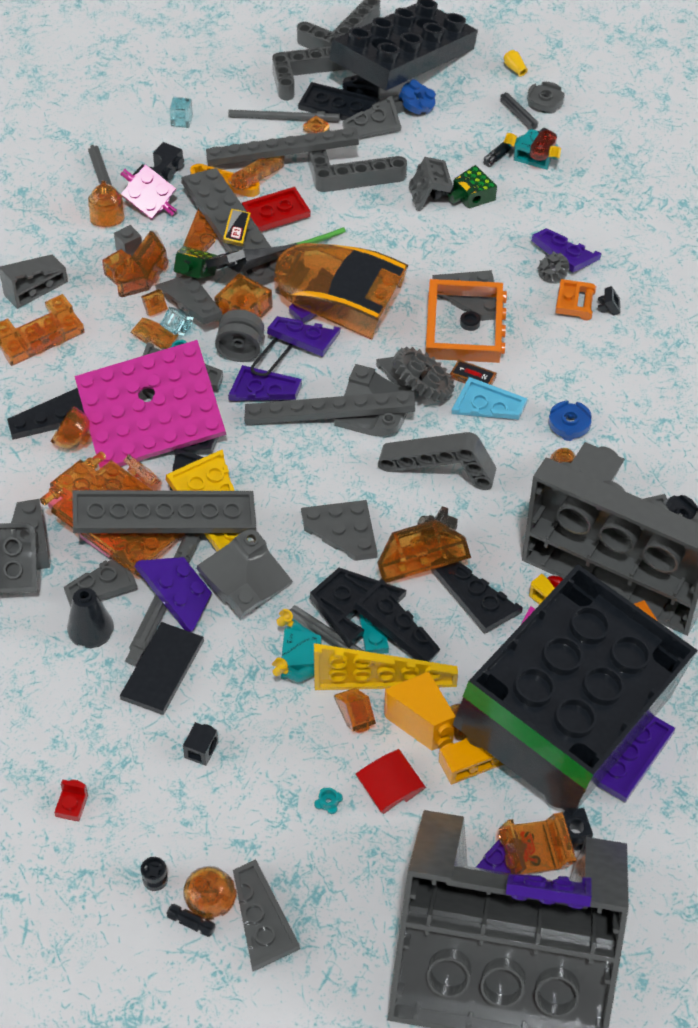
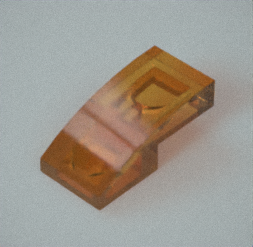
(149, 330)

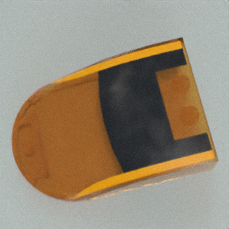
(340, 283)

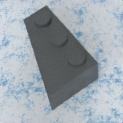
(31, 513)

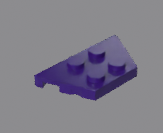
(177, 588)

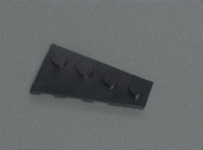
(44, 416)
(388, 616)

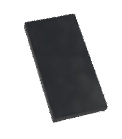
(334, 101)
(162, 668)

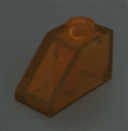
(355, 709)

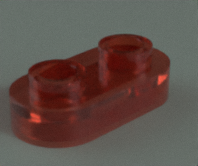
(540, 147)

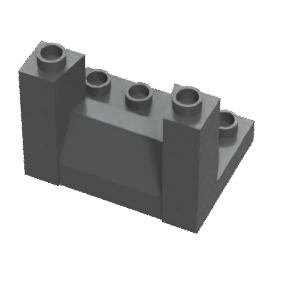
(613, 535)
(502, 961)

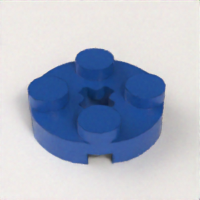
(415, 89)
(570, 429)

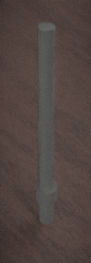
(282, 115)

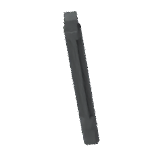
(157, 608)

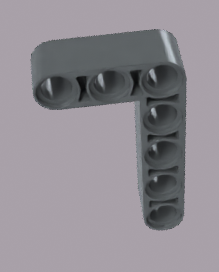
(314, 36)
(300, 62)
(355, 174)
(441, 450)

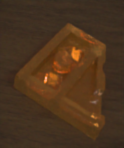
(141, 471)

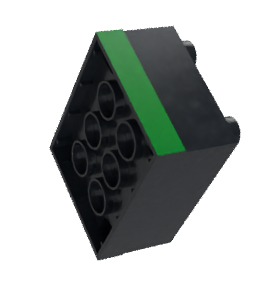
(573, 688)

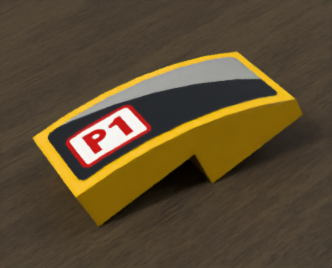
(236, 227)

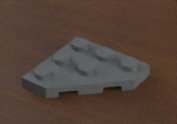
(481, 305)
(343, 527)

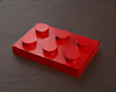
(277, 209)

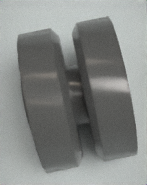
(239, 335)

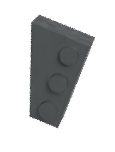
(31, 279)

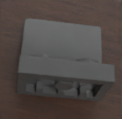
(430, 175)

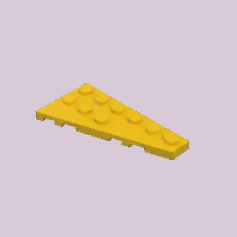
(205, 475)
(348, 669)

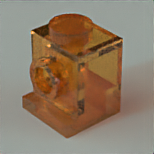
(115, 265)

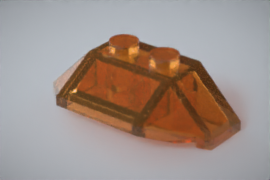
(144, 266)
(421, 550)

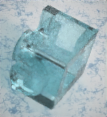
(180, 324)

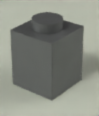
(127, 239)

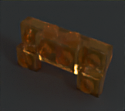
(41, 333)

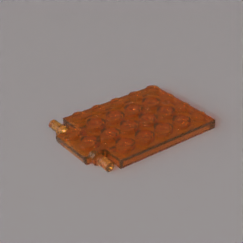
(122, 547)

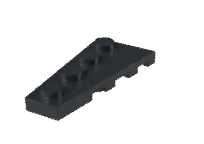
(477, 598)

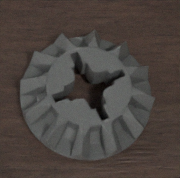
(561, 265)

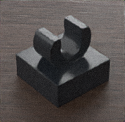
(609, 301)

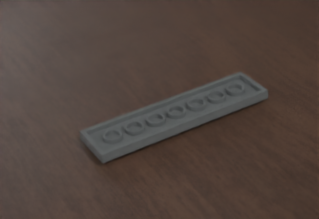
(215, 202)
(162, 511)

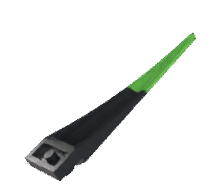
(249, 258)

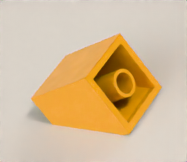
(421, 711)

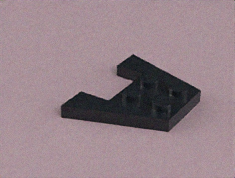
(337, 597)

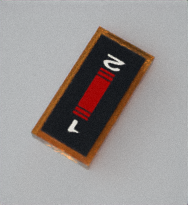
(464, 370)

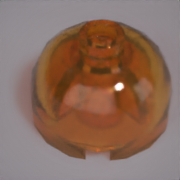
(72, 430)
(209, 892)

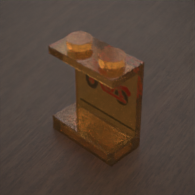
(537, 845)

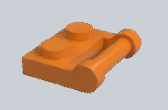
(569, 296)

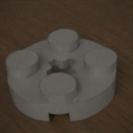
(537, 99)

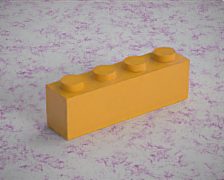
(465, 760)

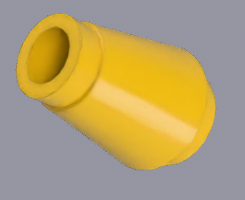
(514, 61)

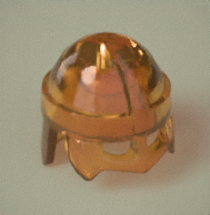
(105, 206)

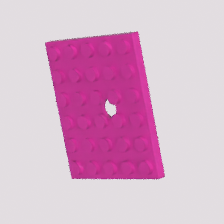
(176, 417)

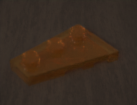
(201, 234)

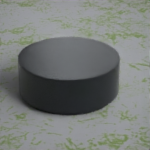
(470, 321)

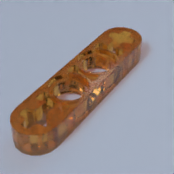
(256, 171)

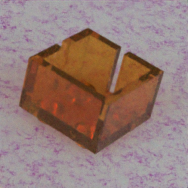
(244, 294)

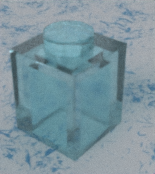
(181, 112)

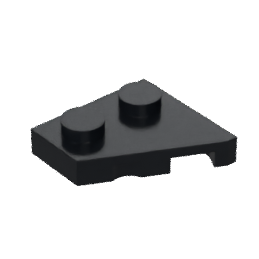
(360, 85)

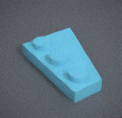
(488, 401)

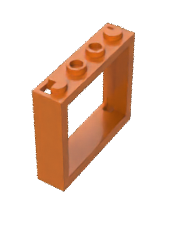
(466, 352)

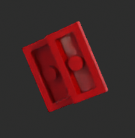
(390, 780)

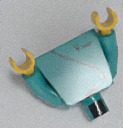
(522, 149)
(297, 650)

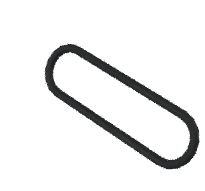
(263, 353)

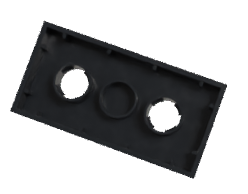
(403, 44)

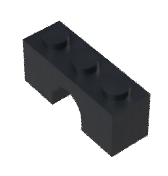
(166, 161)

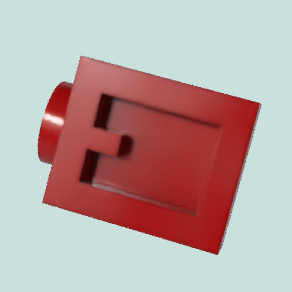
(72, 800)

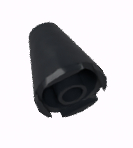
(89, 620)

